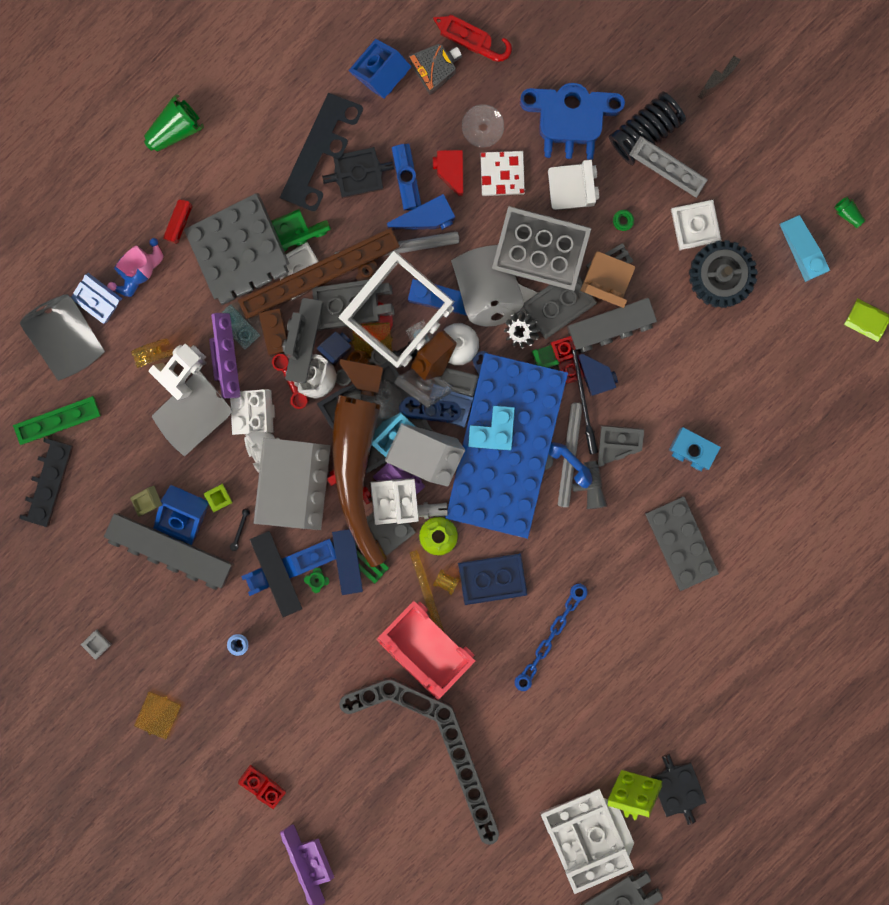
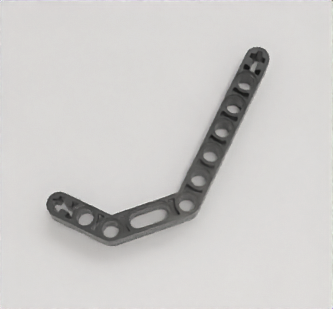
(450, 743)

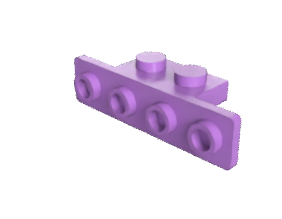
(224, 356)
(308, 863)

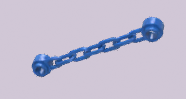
(523, 675)

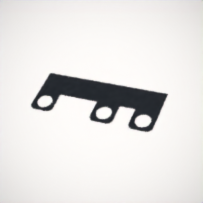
(315, 145)

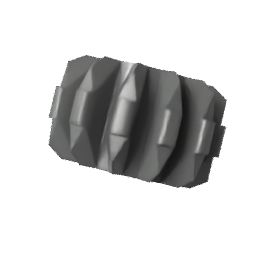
(514, 325)

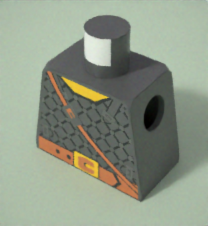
(435, 66)

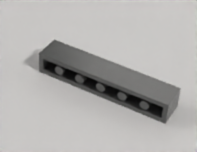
(168, 550)

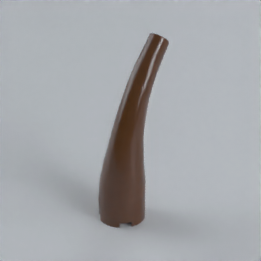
(352, 441)

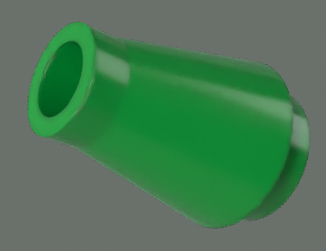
(849, 211)

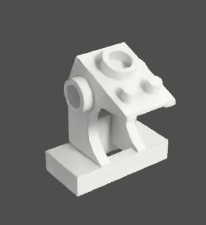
(190, 359)

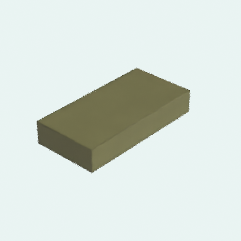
(146, 501)

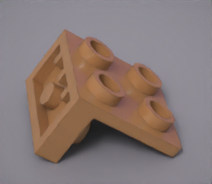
(608, 279)

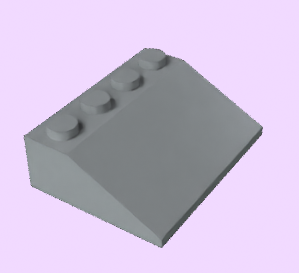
(541, 248)
(292, 484)

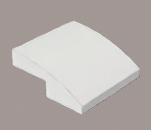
(394, 501)

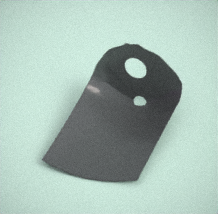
(62, 336)

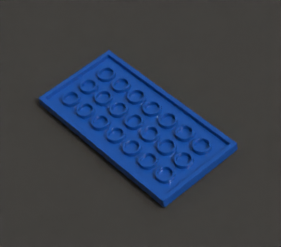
(503, 486)

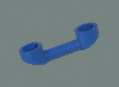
(584, 475)

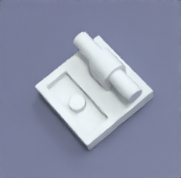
(252, 412)

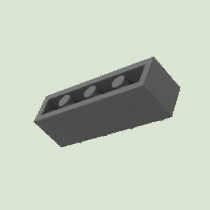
(612, 324)

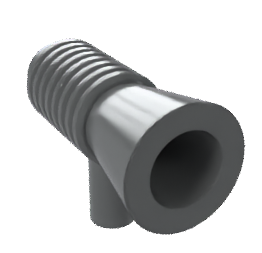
(595, 495)

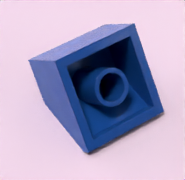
(380, 68)
(180, 514)

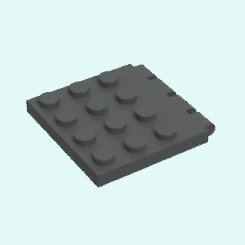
(238, 249)

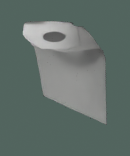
(482, 285)
(192, 418)

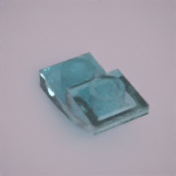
(241, 329)

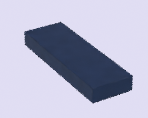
(347, 562)

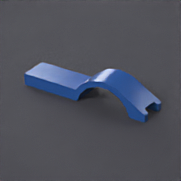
(294, 565)

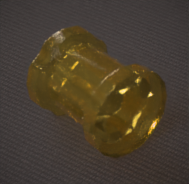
(446, 582)

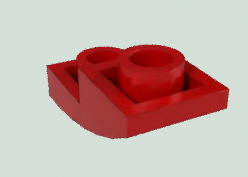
(563, 353)
(261, 786)

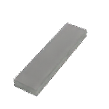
(668, 166)

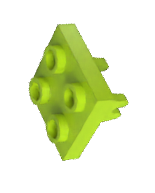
(634, 794)

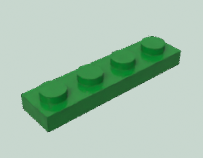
(57, 420)

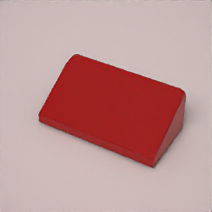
(178, 221)

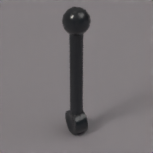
(234, 546)

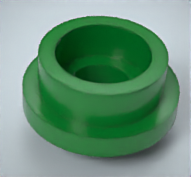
(630, 220)

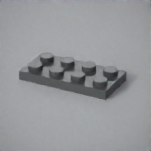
(681, 543)

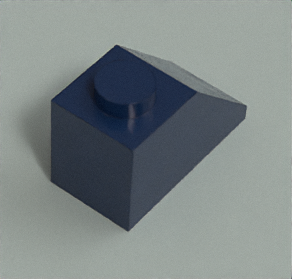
(335, 347)
(597, 375)

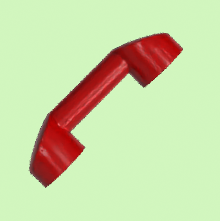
(297, 400)

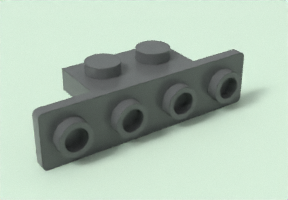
(301, 339)

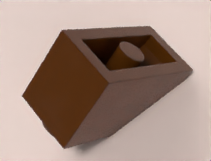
(434, 356)
(364, 376)

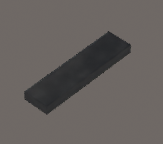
(275, 574)

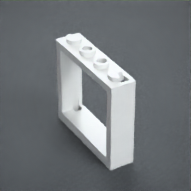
(348, 314)

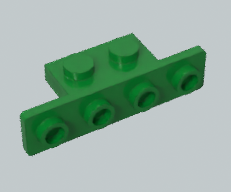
(293, 230)

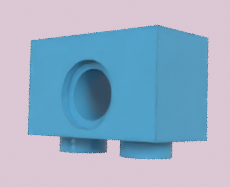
(706, 453)

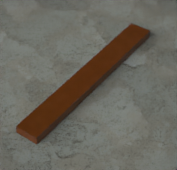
(319, 273)

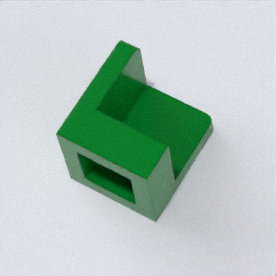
(545, 357)

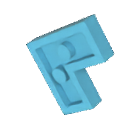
(499, 434)

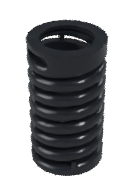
(652, 129)

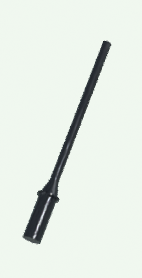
(589, 431)

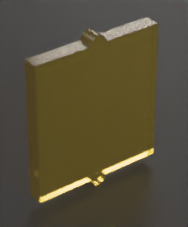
(380, 331)
(157, 715)

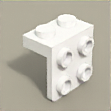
(573, 186)

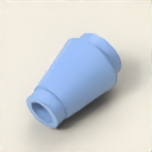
(234, 648)

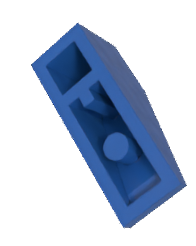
(425, 217)
(423, 296)

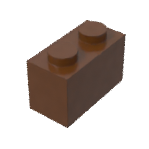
(273, 331)

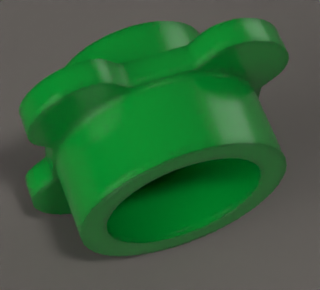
(316, 586)

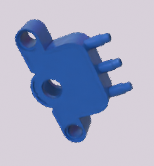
(570, 125)

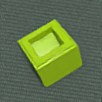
(218, 498)

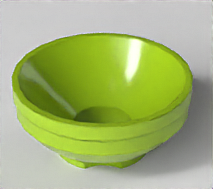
(444, 525)

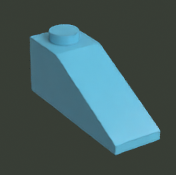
(804, 248)

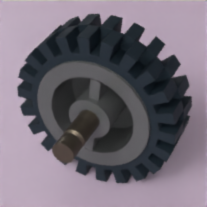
(723, 274)

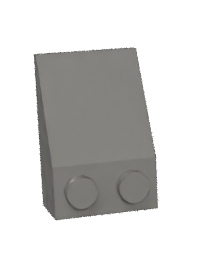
(425, 454)

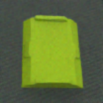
(867, 320)

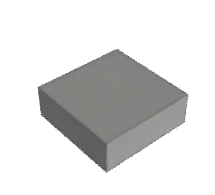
(96, 644)

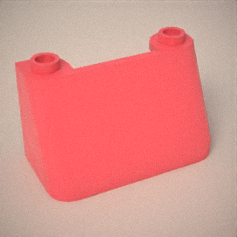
(425, 650)

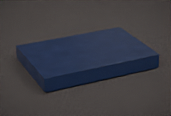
(492, 579)

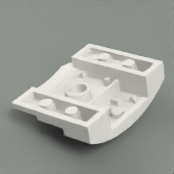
(589, 839)

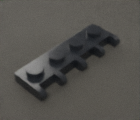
(48, 483)

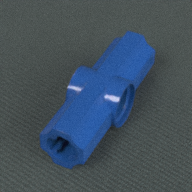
(403, 164)

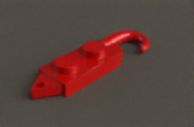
(470, 37)

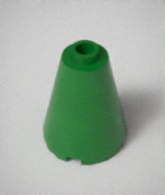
(172, 125)

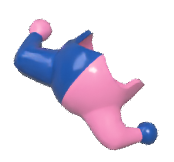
(136, 268)

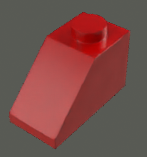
(450, 169)

